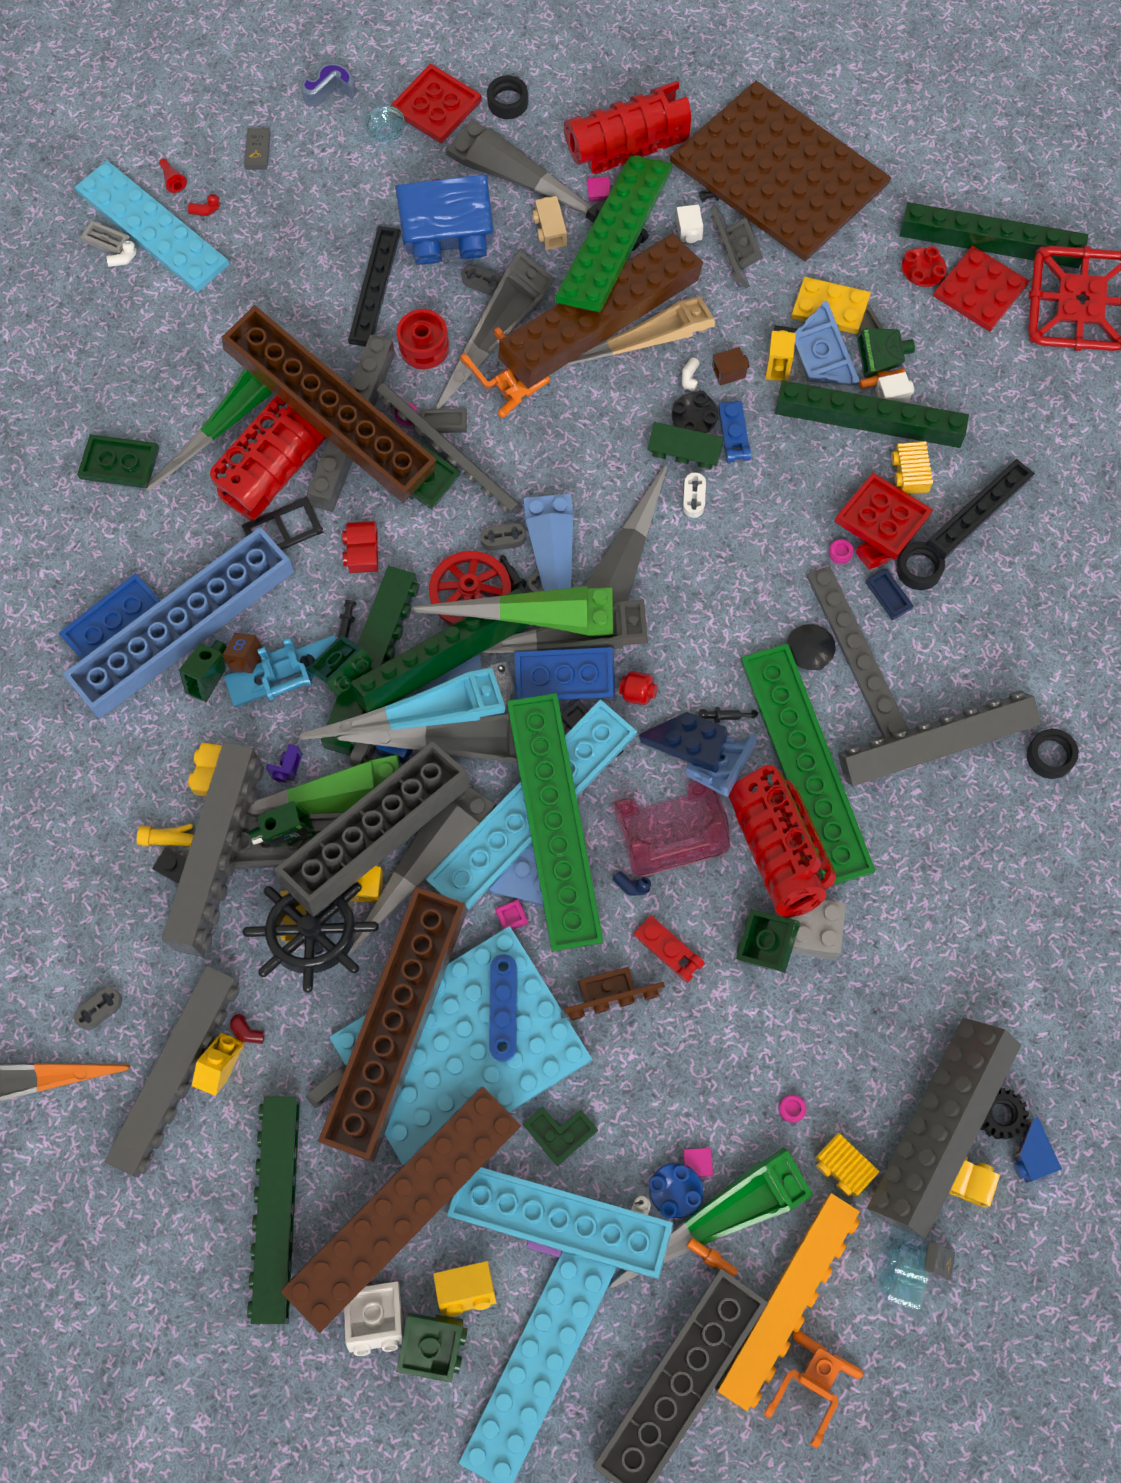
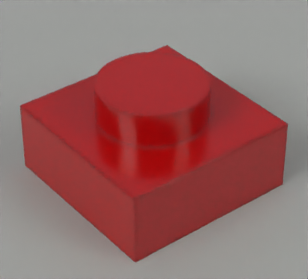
(871, 556)

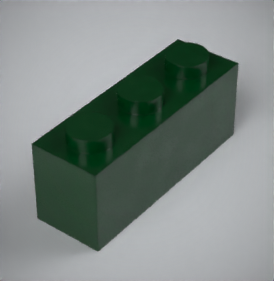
(685, 445)

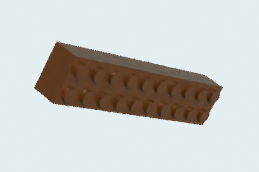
(571, 331)
(328, 403)
(393, 1025)
(400, 1209)

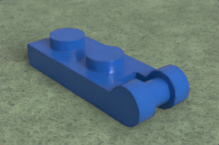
(734, 431)

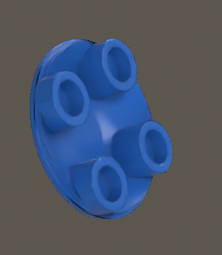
(676, 1190)

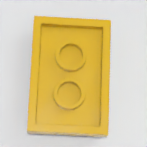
(845, 302)

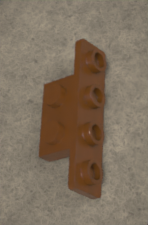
(609, 989)

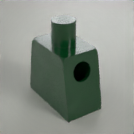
(203, 670)

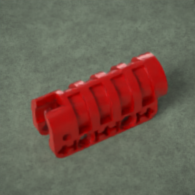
(629, 129)
(268, 462)
(778, 844)

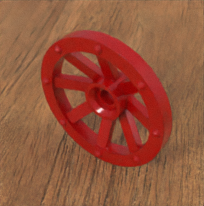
(463, 591)

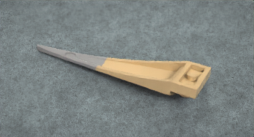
(669, 325)

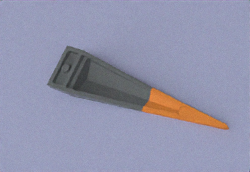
(28, 1078)

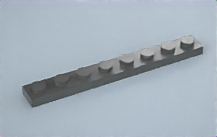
(455, 456)
(856, 651)

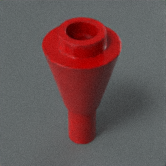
(173, 179)

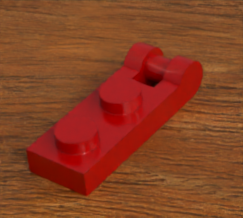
(668, 948)

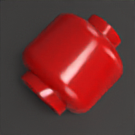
(638, 688)

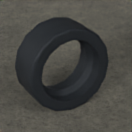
(505, 83)
(913, 581)
(1060, 737)

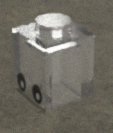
(503, 679)

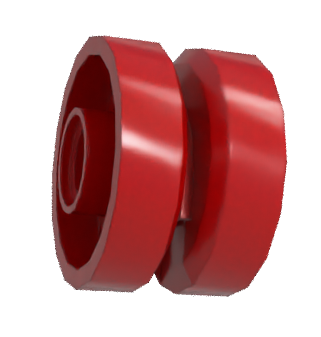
(423, 339)

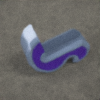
(327, 80)

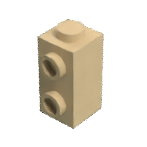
(551, 223)

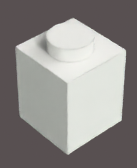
(689, 223)
(895, 387)

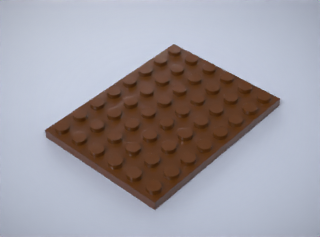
(780, 170)

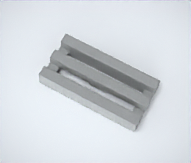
(102, 245)

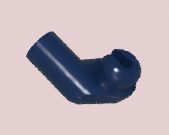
(632, 887)

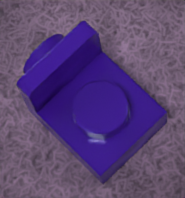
(289, 765)

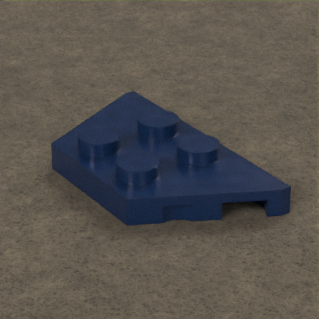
(689, 739)

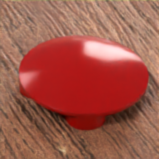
(924, 266)

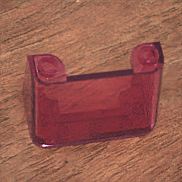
(673, 831)

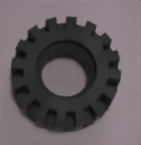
(1017, 1121)

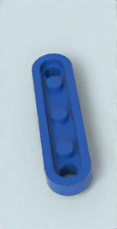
(503, 1008)

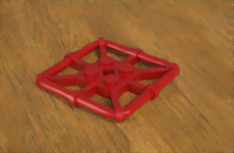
(1067, 306)

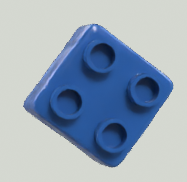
(445, 217)

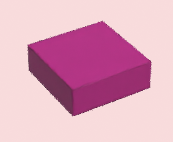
(598, 188)
(511, 915)
(699, 1160)

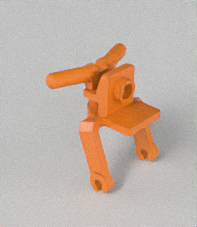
(506, 381)
(817, 1377)

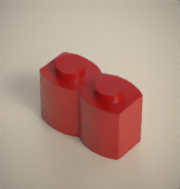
(361, 547)

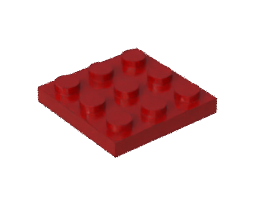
(436, 103)
(981, 288)
(883, 516)

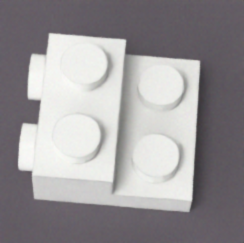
(374, 1319)

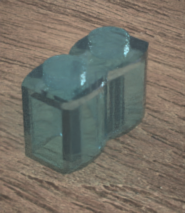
(907, 1279)

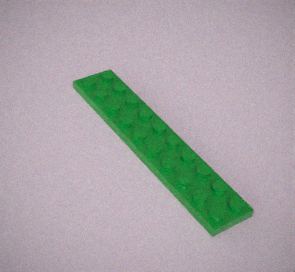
(614, 234)
(807, 758)
(554, 823)

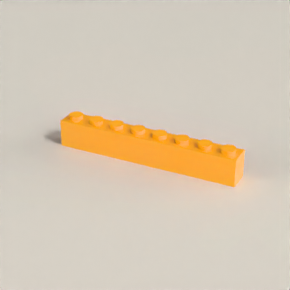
(788, 1301)

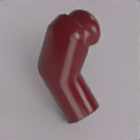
(243, 1032)

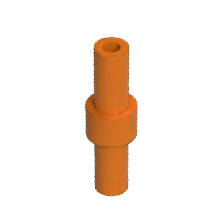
(872, 381)
(711, 1257)

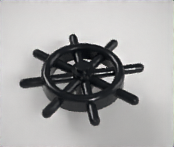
(312, 933)

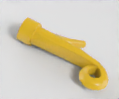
(168, 836)

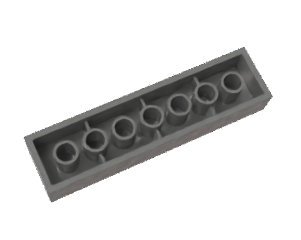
(372, 828)
(213, 850)
(944, 1127)
(681, 1382)

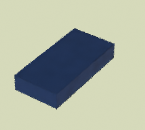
(889, 594)

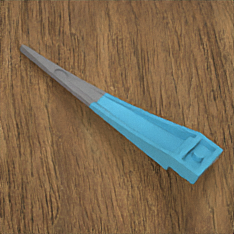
(455, 701)

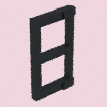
(317, 529)

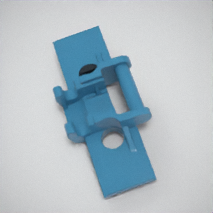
(276, 667)

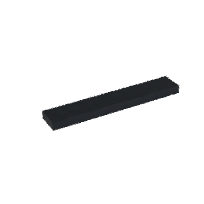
(374, 285)
(979, 509)

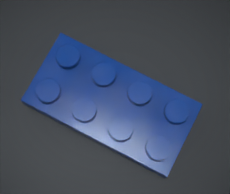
(109, 616)
(567, 672)

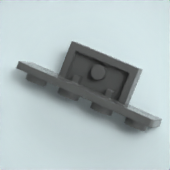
(740, 245)

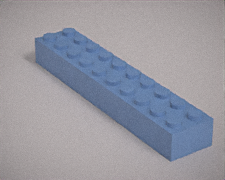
(179, 622)

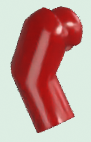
(205, 209)

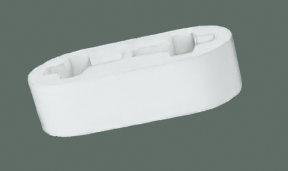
(689, 495)

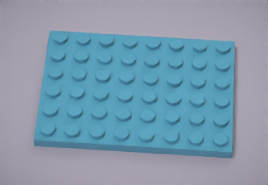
(455, 1050)

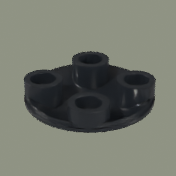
(695, 412)
(811, 646)

